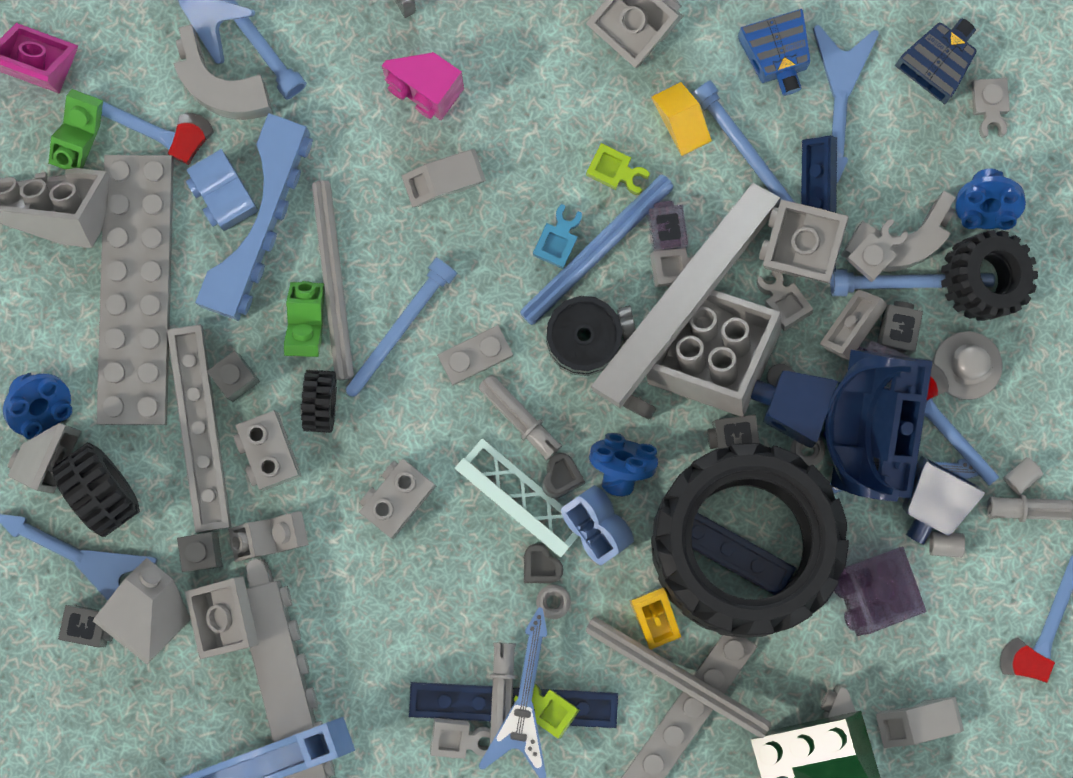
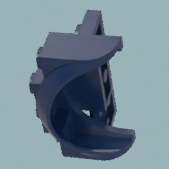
(879, 423)

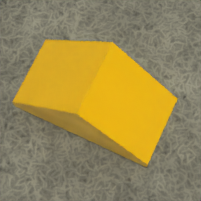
(682, 118)
(655, 618)

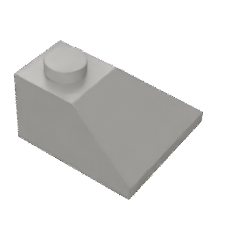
(36, 457)
(144, 611)

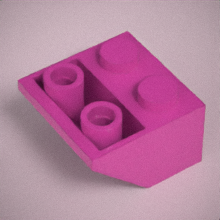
(426, 81)

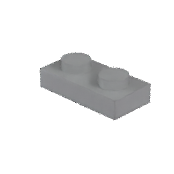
(853, 324)
(475, 355)

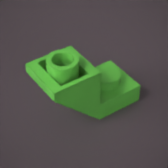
(76, 135)
(304, 318)

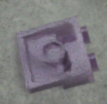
(879, 592)

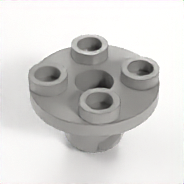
(970, 364)

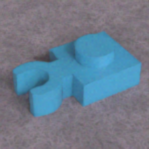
(557, 242)

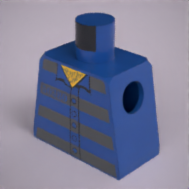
(778, 49)

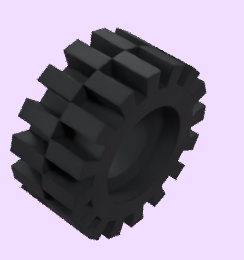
(318, 401)

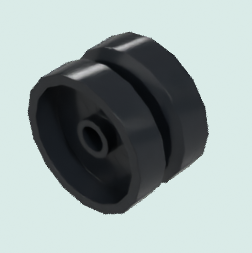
(583, 314)

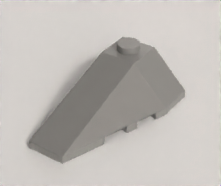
(58, 207)

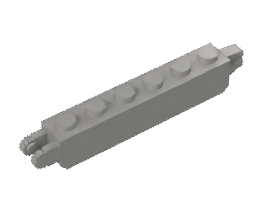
(279, 664)

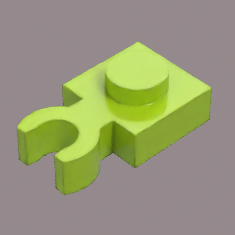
(612, 167)
(552, 711)

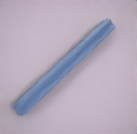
(596, 249)

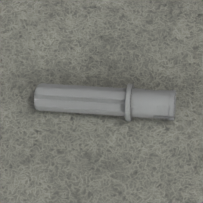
(519, 417)
(1025, 508)
(502, 684)

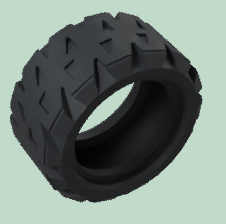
(809, 499)

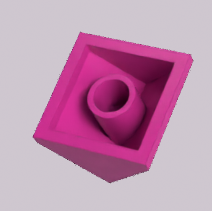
(36, 57)

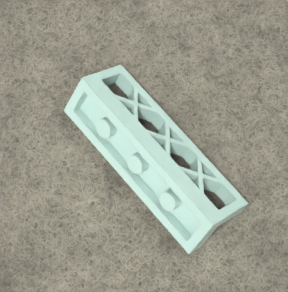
(509, 505)

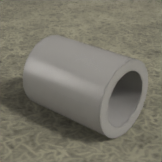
(1023, 476)
(947, 545)

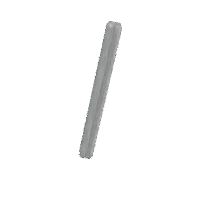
(332, 280)
(678, 677)

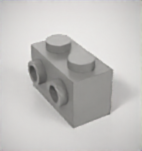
(267, 451)
(396, 497)

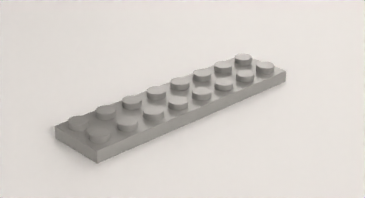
(135, 291)

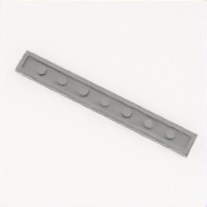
(685, 295)

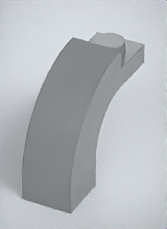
(230, 99)
(918, 244)

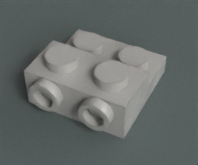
(635, 25)
(803, 241)
(221, 617)

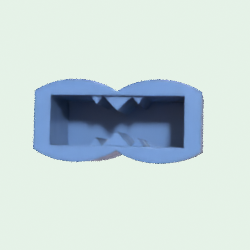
(221, 190)
(600, 529)

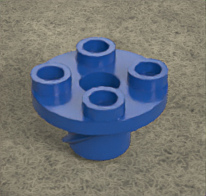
(990, 201)
(36, 404)
(622, 463)

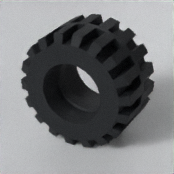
(1012, 268)
(95, 489)

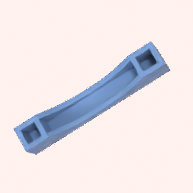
(230, 282)
(286, 755)

